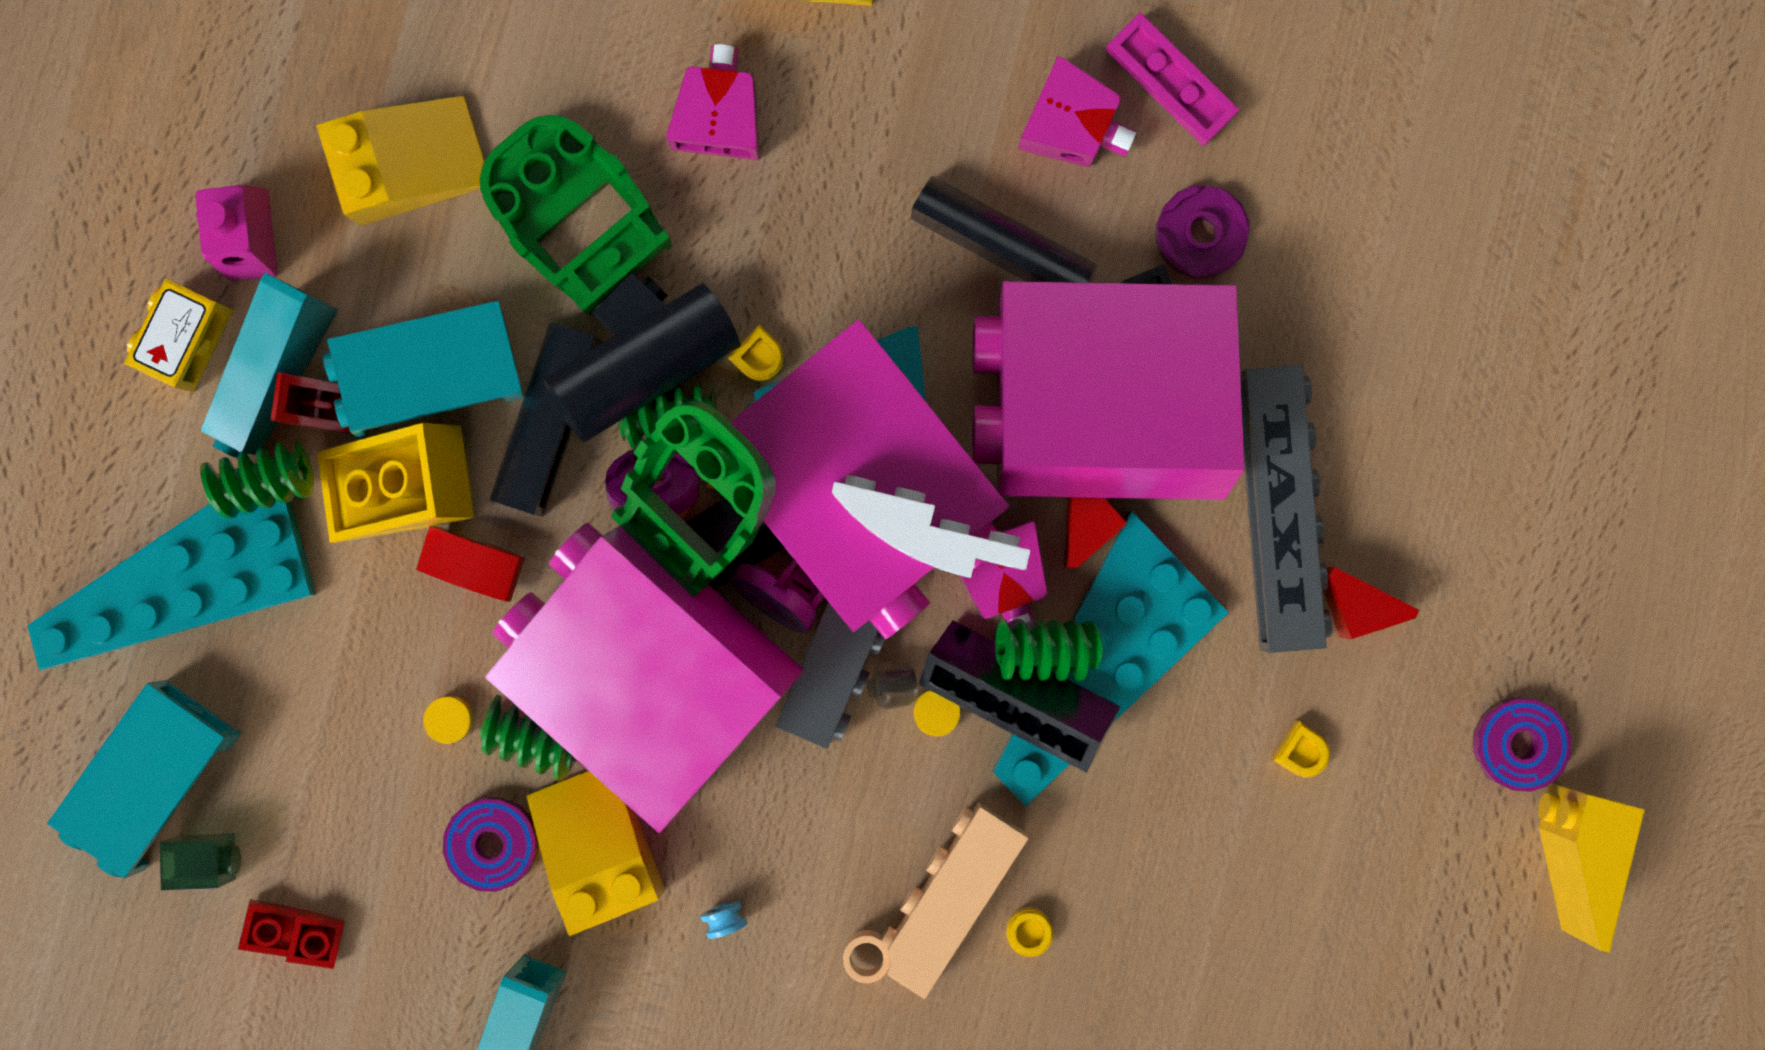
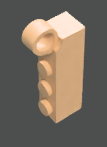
(946, 905)

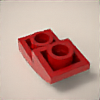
(470, 563)
(292, 933)

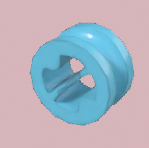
(723, 919)

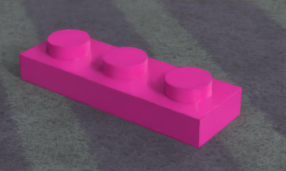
(1171, 79)

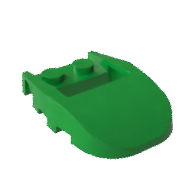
(541, 180)
(720, 458)

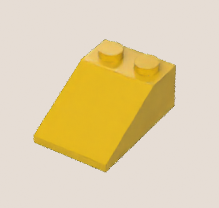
(402, 157)
(395, 482)
(592, 852)
(1588, 859)

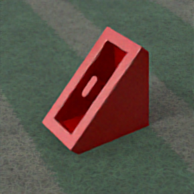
(306, 403)
(1088, 528)
(1361, 607)

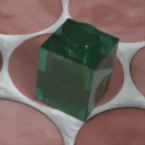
(199, 861)

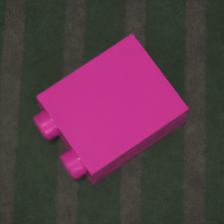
(1111, 390)
(862, 419)
(637, 672)

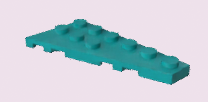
(180, 582)
(1147, 621)

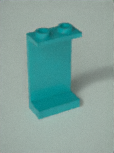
(422, 367)
(140, 777)

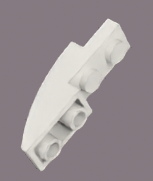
(905, 525)

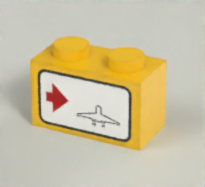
(177, 335)

